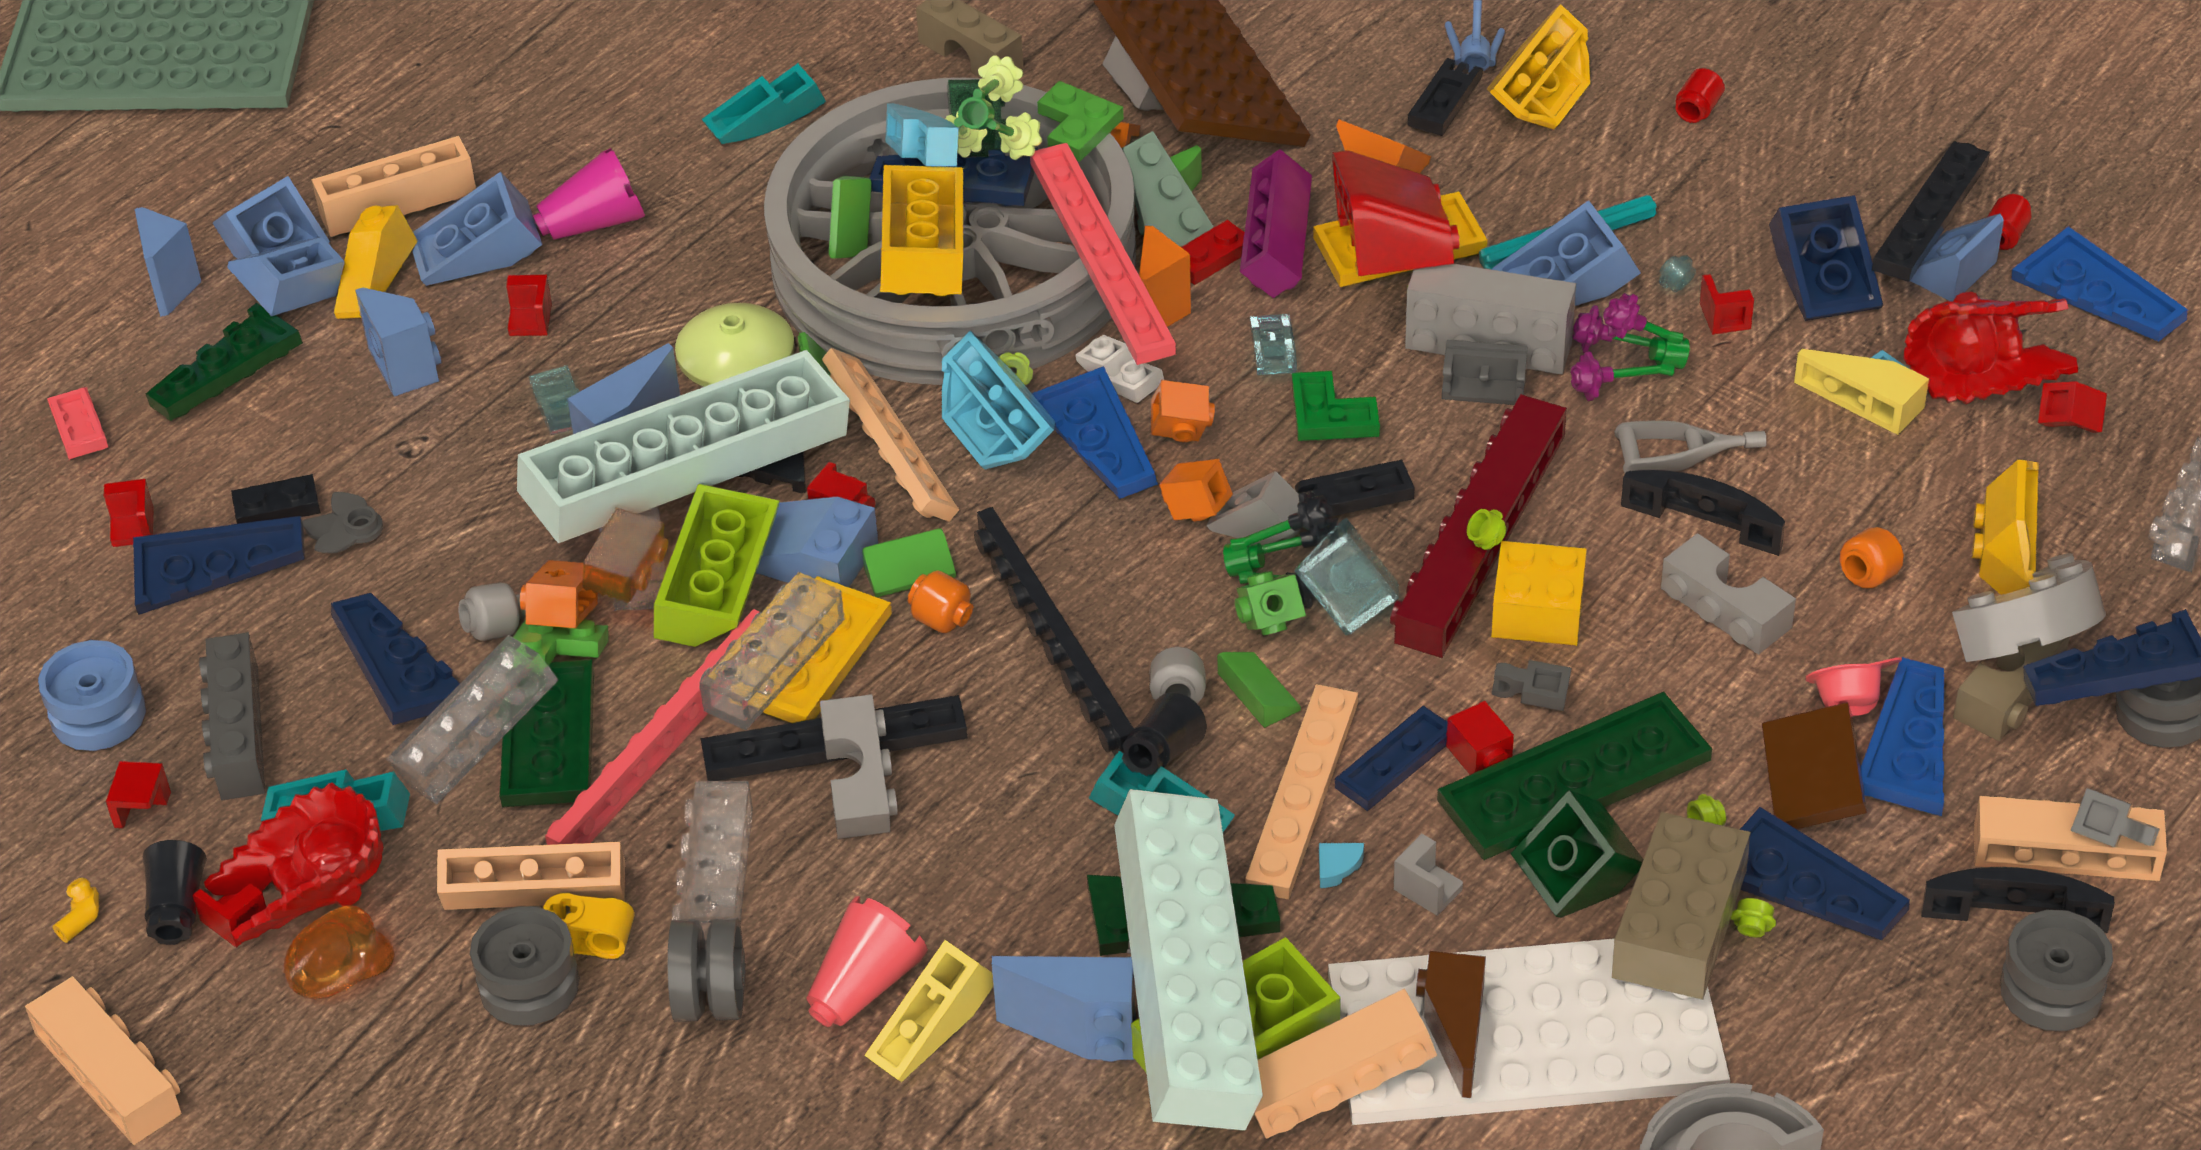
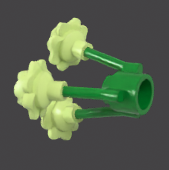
(976, 114)

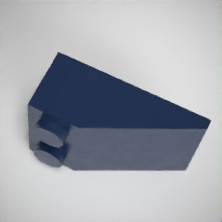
(1826, 257)

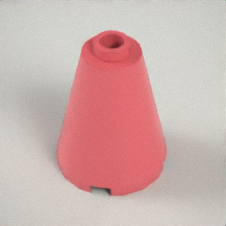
(862, 961)

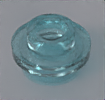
(1677, 273)

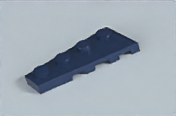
(984, 178)
(204, 559)
(394, 663)
(2113, 665)
(1816, 881)

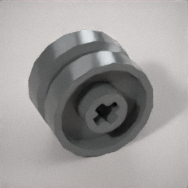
(2162, 713)
(524, 965)
(713, 969)
(2056, 970)

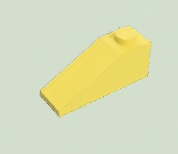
(1864, 385)
(932, 1011)

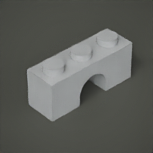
(1750, 614)
(853, 732)

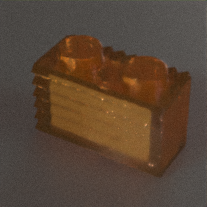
(624, 555)

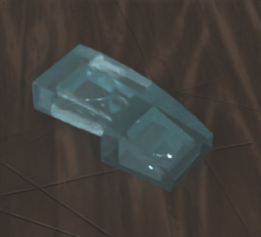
(1273, 344)
(551, 394)

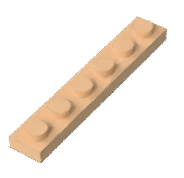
(892, 438)
(1302, 790)

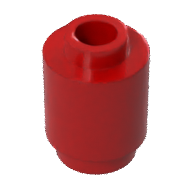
(1699, 95)
(2016, 216)

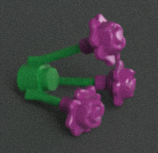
(1621, 316)

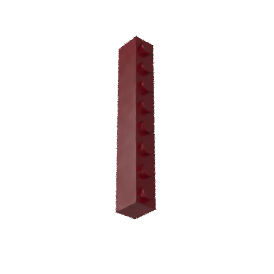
(1454, 566)

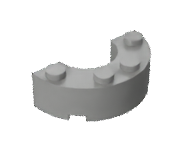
(2055, 606)
(1732, 1119)

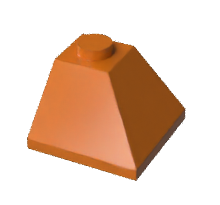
(1381, 148)

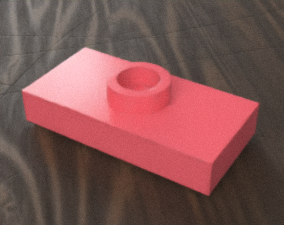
(77, 423)

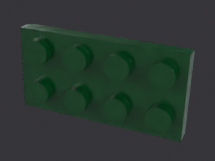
(550, 747)

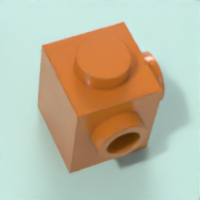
(1181, 411)
(1196, 490)

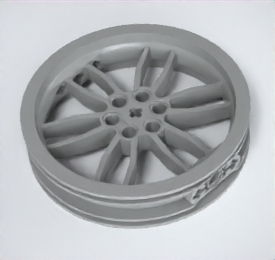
(911, 340)

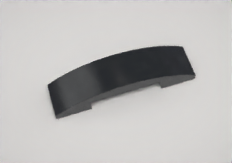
(1706, 499)
(2014, 890)

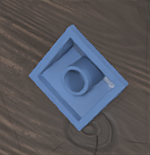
(1960, 257)
(167, 258)

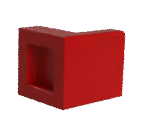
(529, 305)
(1726, 310)
(2072, 406)
(129, 511)
(136, 787)
(229, 910)

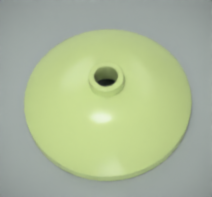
(731, 342)

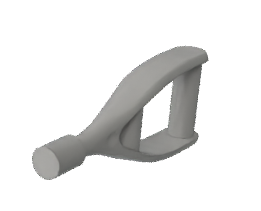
(1700, 444)

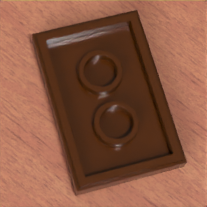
(1814, 767)

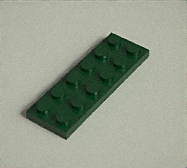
(1597, 760)

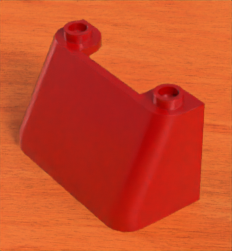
(1391, 215)

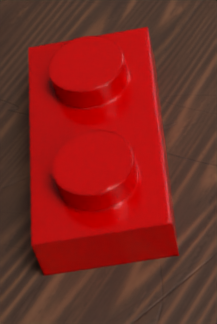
(1214, 250)

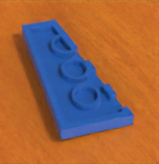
(2099, 284)
(1099, 430)
(1908, 740)

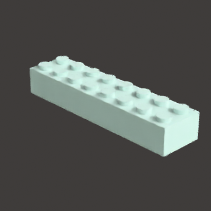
(682, 444)
(1187, 961)

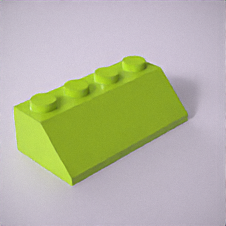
(712, 565)

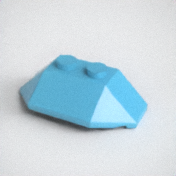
(990, 405)

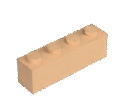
(407, 179)
(2041, 838)
(528, 874)
(104, 1059)
(1341, 1062)

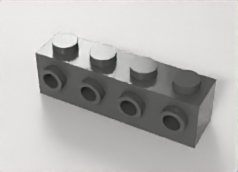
(234, 716)

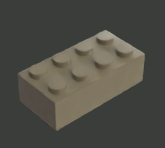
(1681, 905)

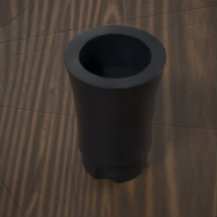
(1166, 731)
(171, 879)

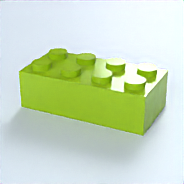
(1284, 1000)

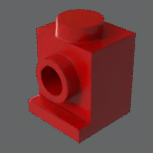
(835, 484)

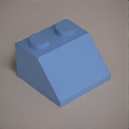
(268, 221)
(399, 340)

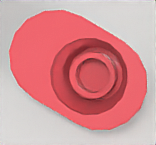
(1852, 684)

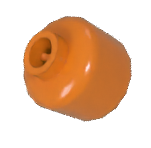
(1871, 557)
(940, 601)

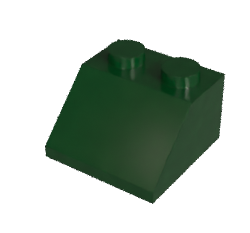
(1577, 855)

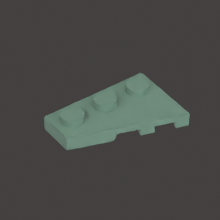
(1162, 193)

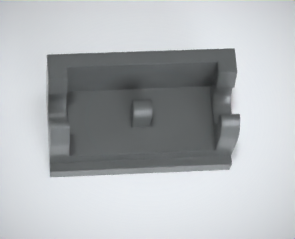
(1484, 372)

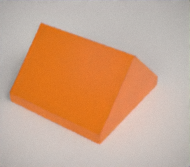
(1166, 275)

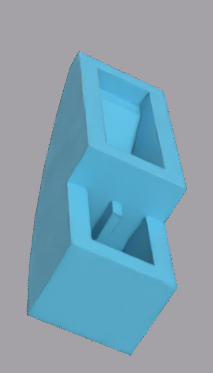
(921, 136)

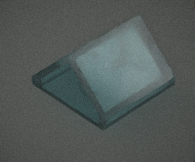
(1348, 578)

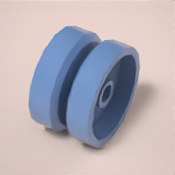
(92, 695)

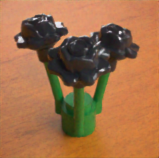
(1245, 556)

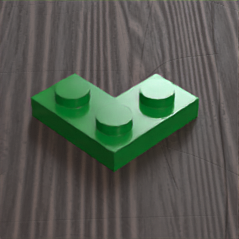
(1324, 417)

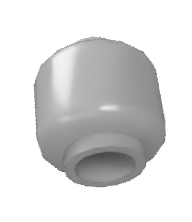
(490, 611)
(1177, 671)

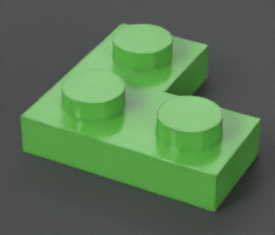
(1082, 118)
(549, 641)

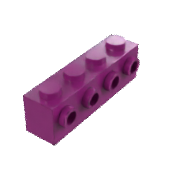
(1276, 224)

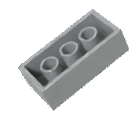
(1491, 308)

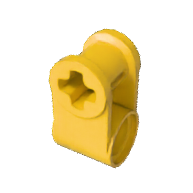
(595, 924)

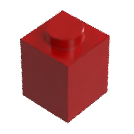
(1478, 738)

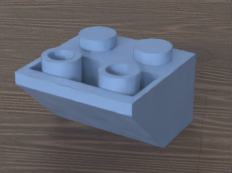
(290, 274)

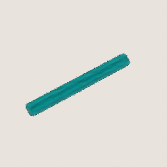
(1614, 216)

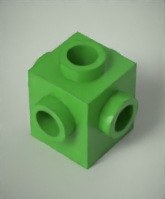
(1282, 598)

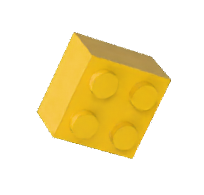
(1538, 593)

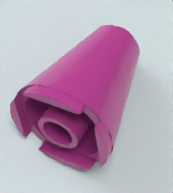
(589, 200)

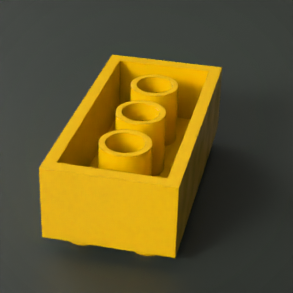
(922, 230)

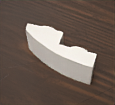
(1127, 377)

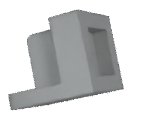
(1422, 880)

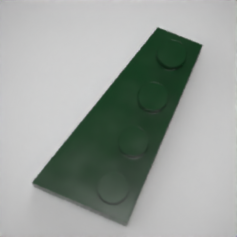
(218, 366)
(1253, 906)

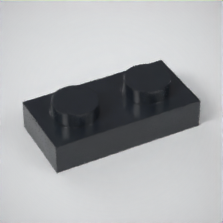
(276, 500)

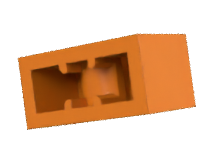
(557, 596)

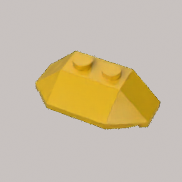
(1546, 71)
(2008, 528)

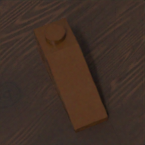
(1452, 1010)

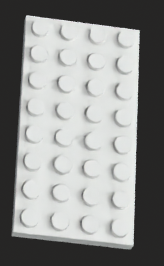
(1547, 1036)

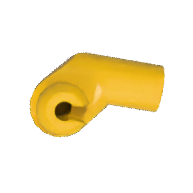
(83, 910)

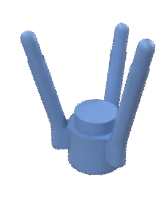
(1475, 48)

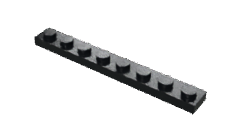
(1058, 640)

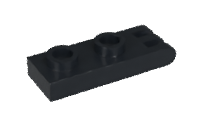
(1444, 97)
(1362, 487)

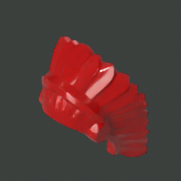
(1977, 348)
(312, 853)

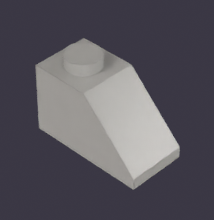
(1257, 508)

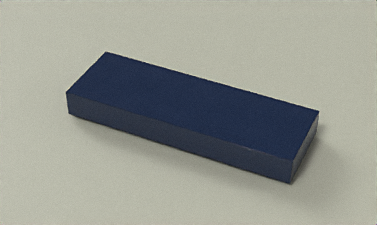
(1393, 758)

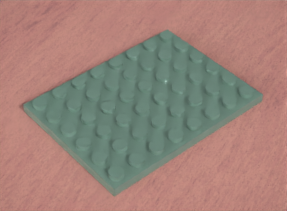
(153, 54)

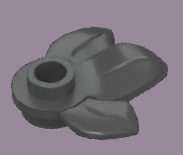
(346, 525)

